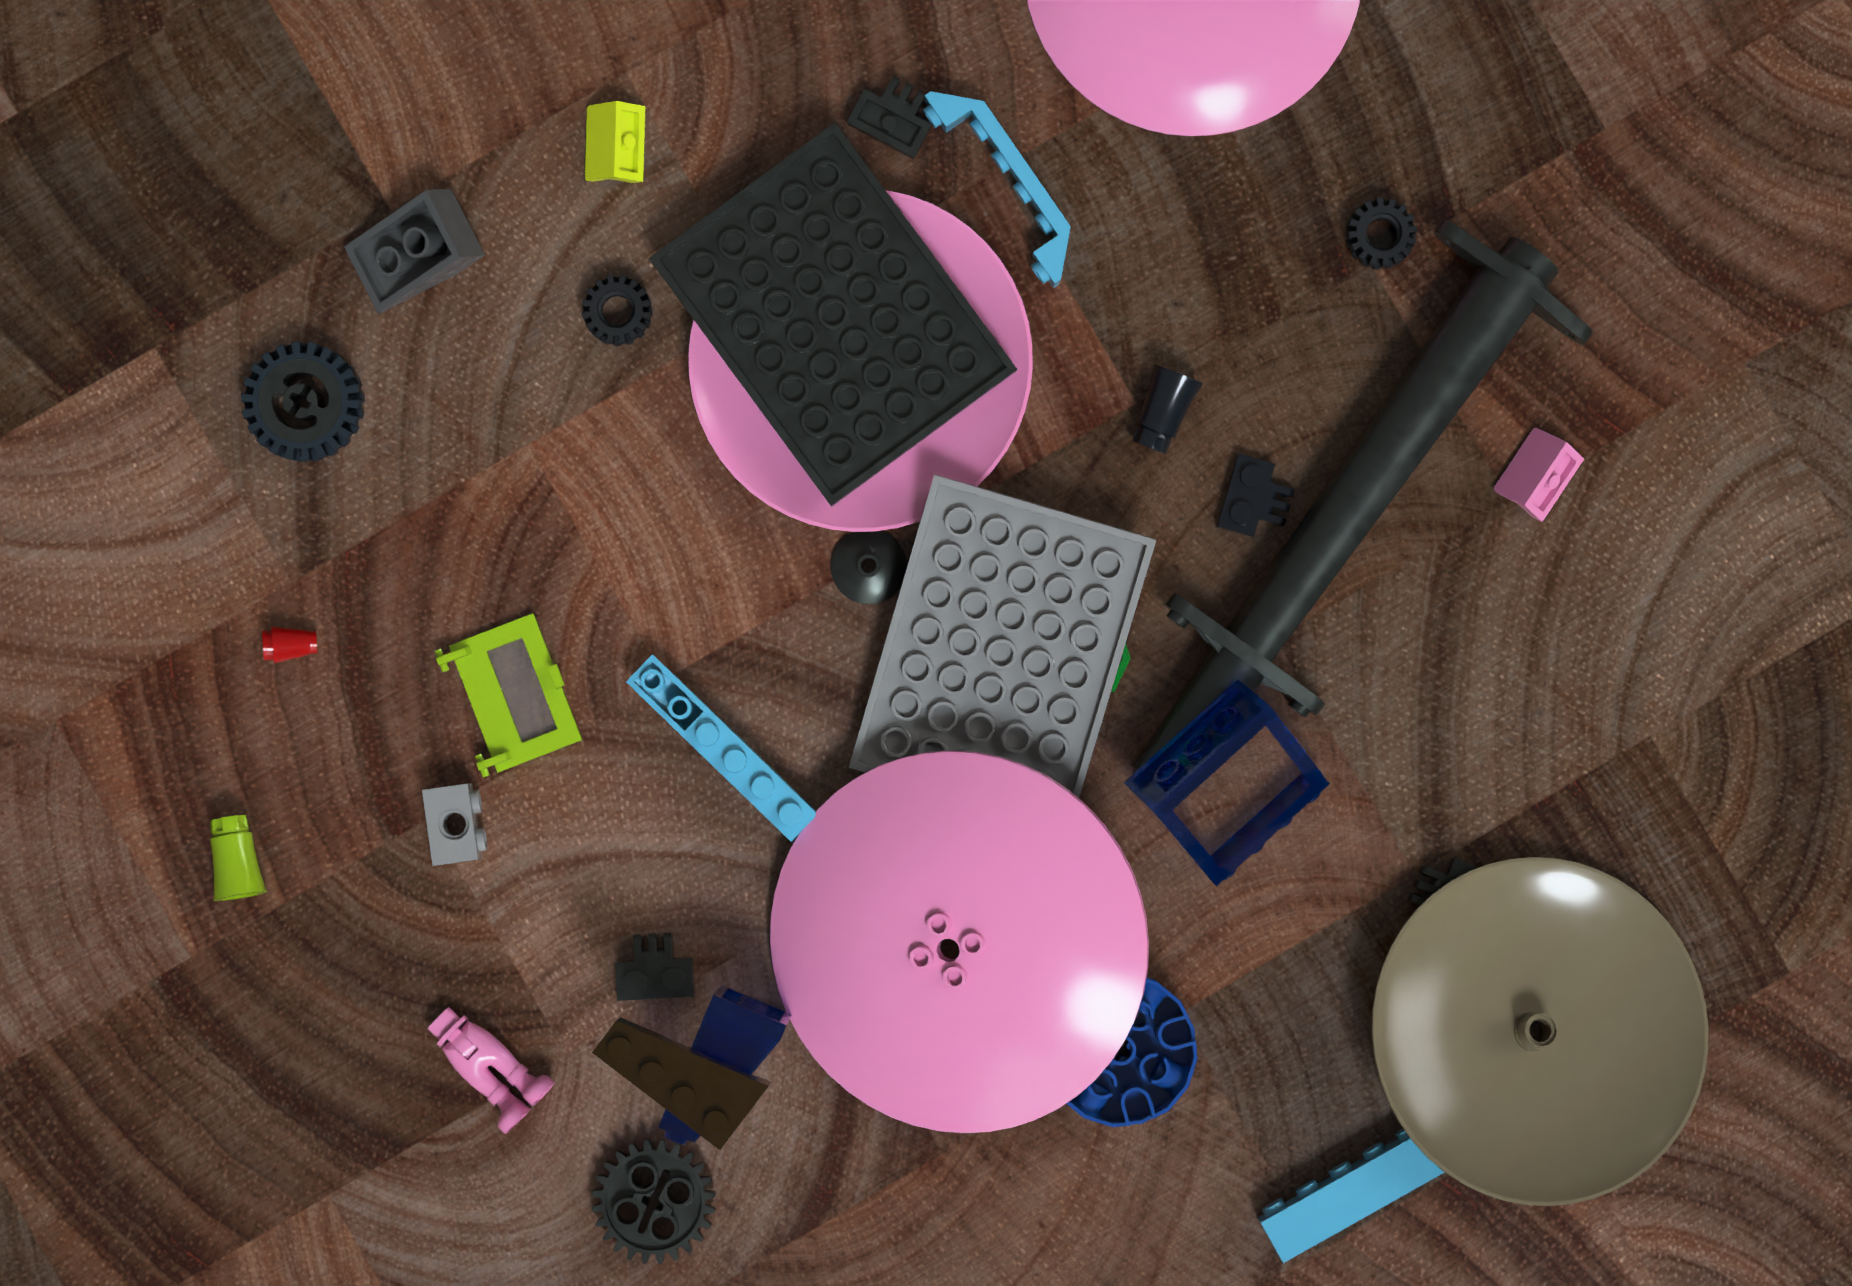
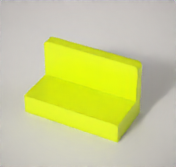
(615, 142)

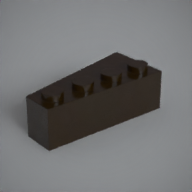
(687, 1083)

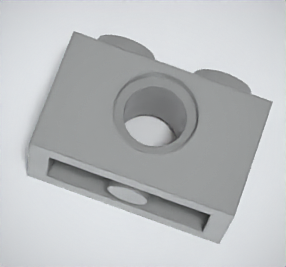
(438, 806)

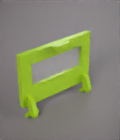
(513, 693)

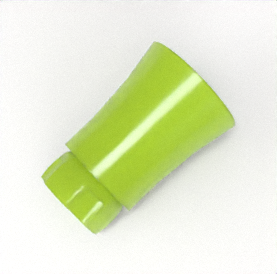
(234, 859)

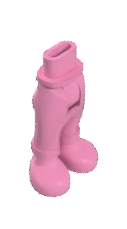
(473, 1051)

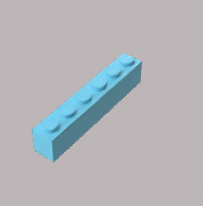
(1346, 1196)

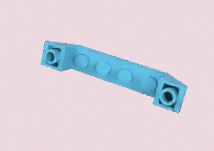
(951, 111)

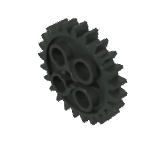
(685, 1214)

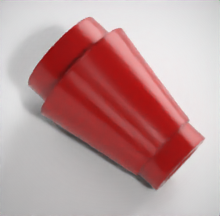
(287, 643)

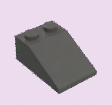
(414, 249)

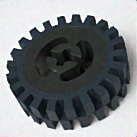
(271, 381)

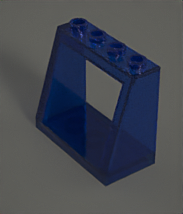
(1202, 750)
(735, 1032)

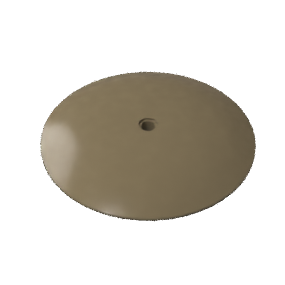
(1615, 1015)

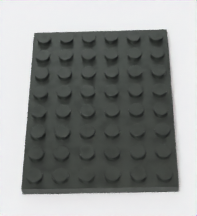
(833, 314)

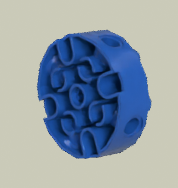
(1153, 1070)

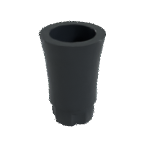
(1164, 408)

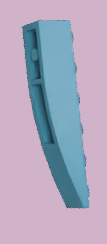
(722, 748)

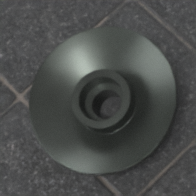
(873, 586)

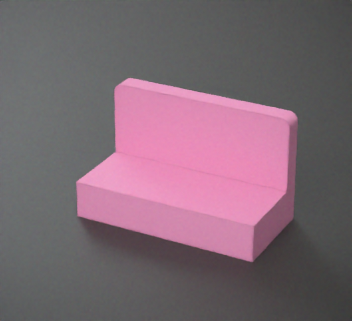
(1539, 473)

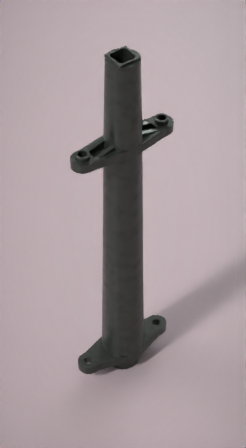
(1415, 414)

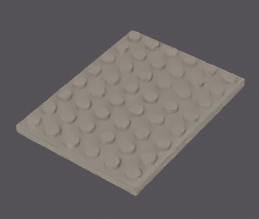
(1004, 634)

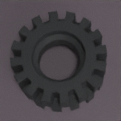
(1381, 210)
(609, 288)

